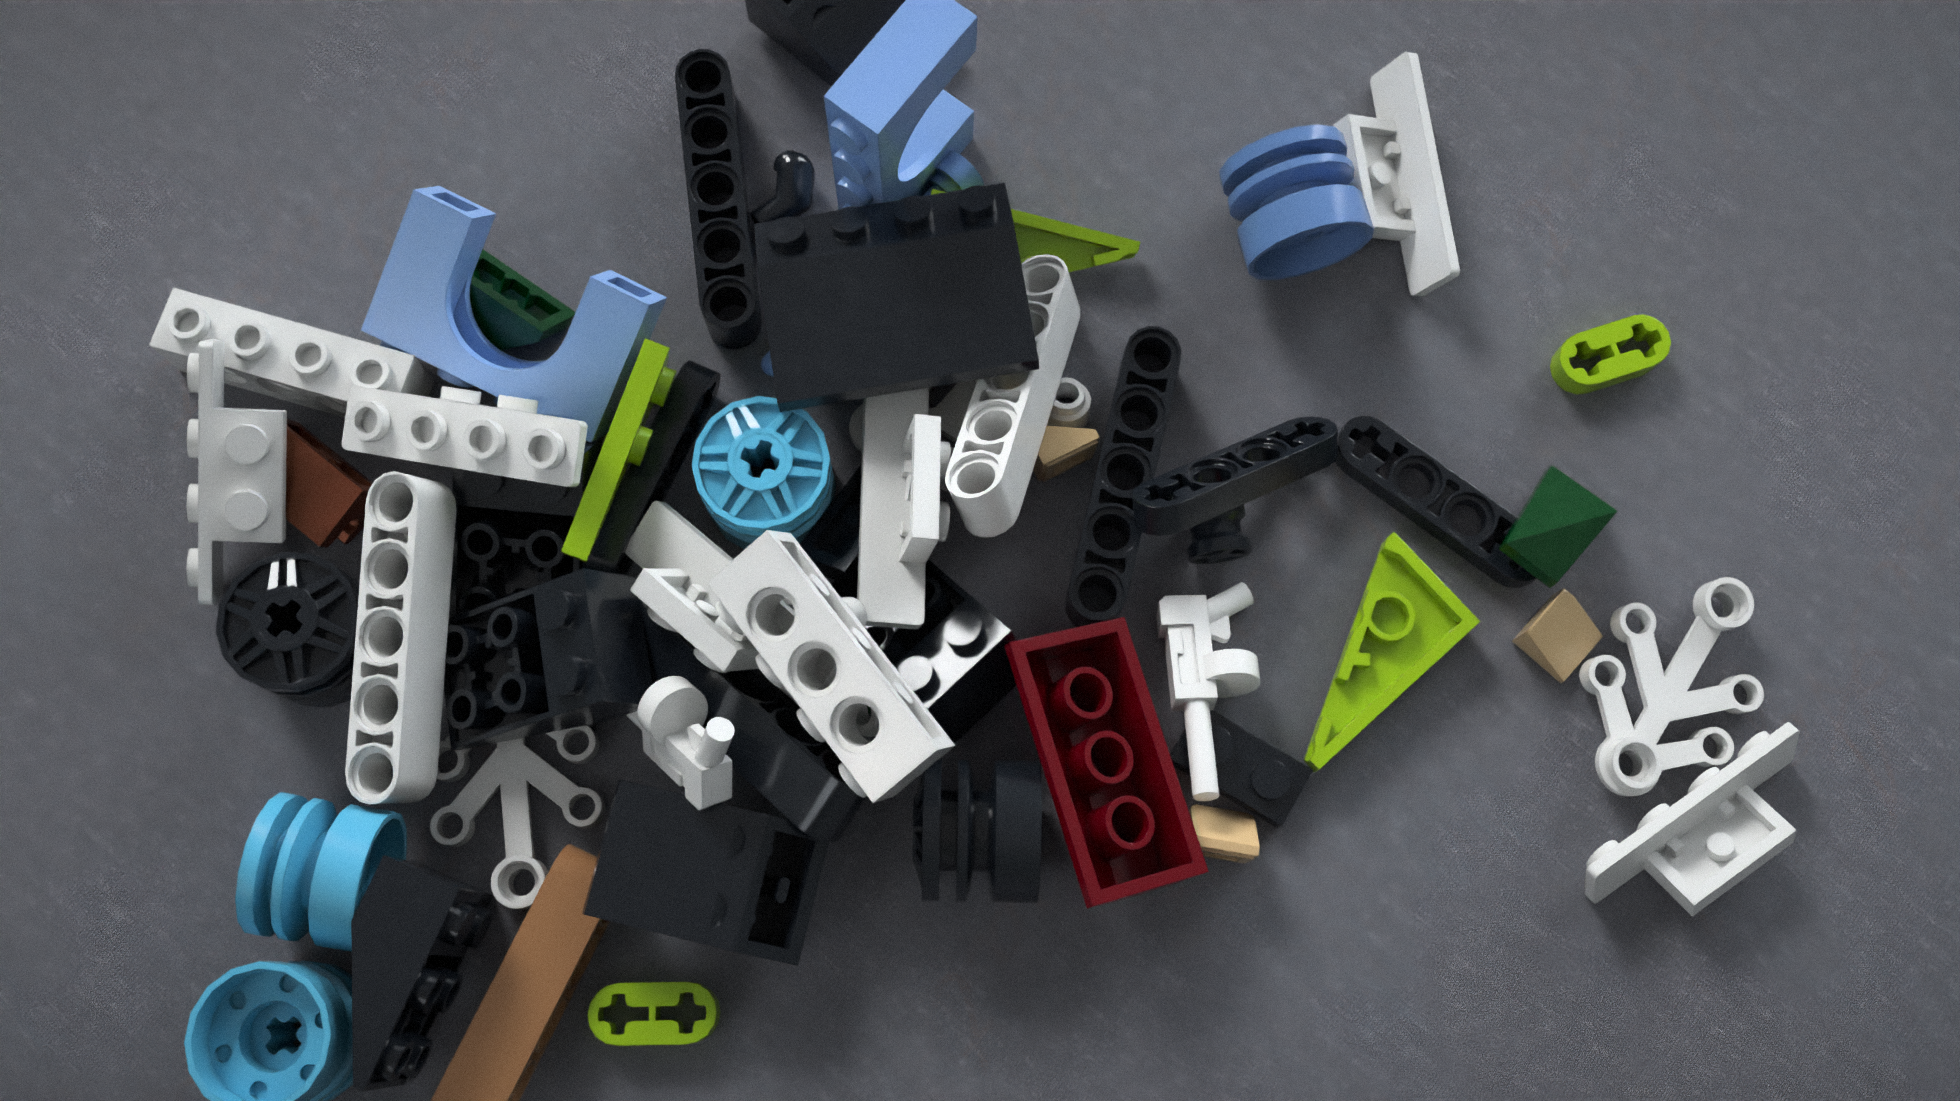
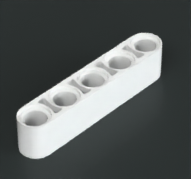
(1012, 410)
(382, 665)

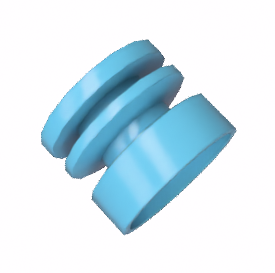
(782, 498)
(312, 867)
(245, 1033)

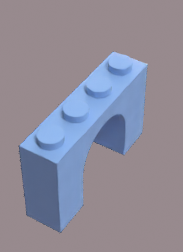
(891, 108)
(428, 313)

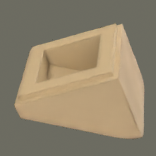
(1064, 449)
(1559, 635)
(1225, 833)

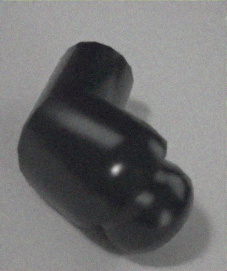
(793, 188)

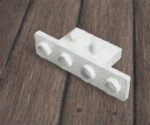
(1402, 174)
(466, 435)
(239, 473)
(899, 506)
(673, 585)
(1708, 835)

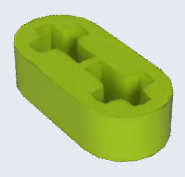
(1614, 366)
(653, 1030)

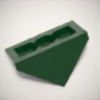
(511, 307)
(1555, 526)

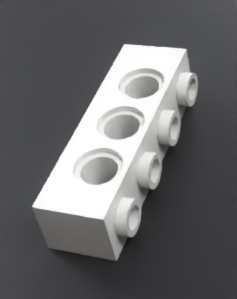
(284, 355)
(907, 734)

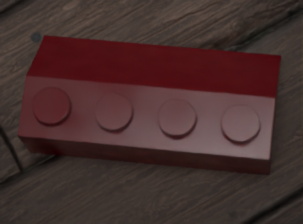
(1106, 761)

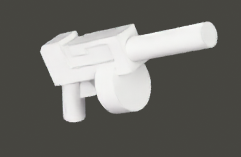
(1200, 675)
(674, 738)

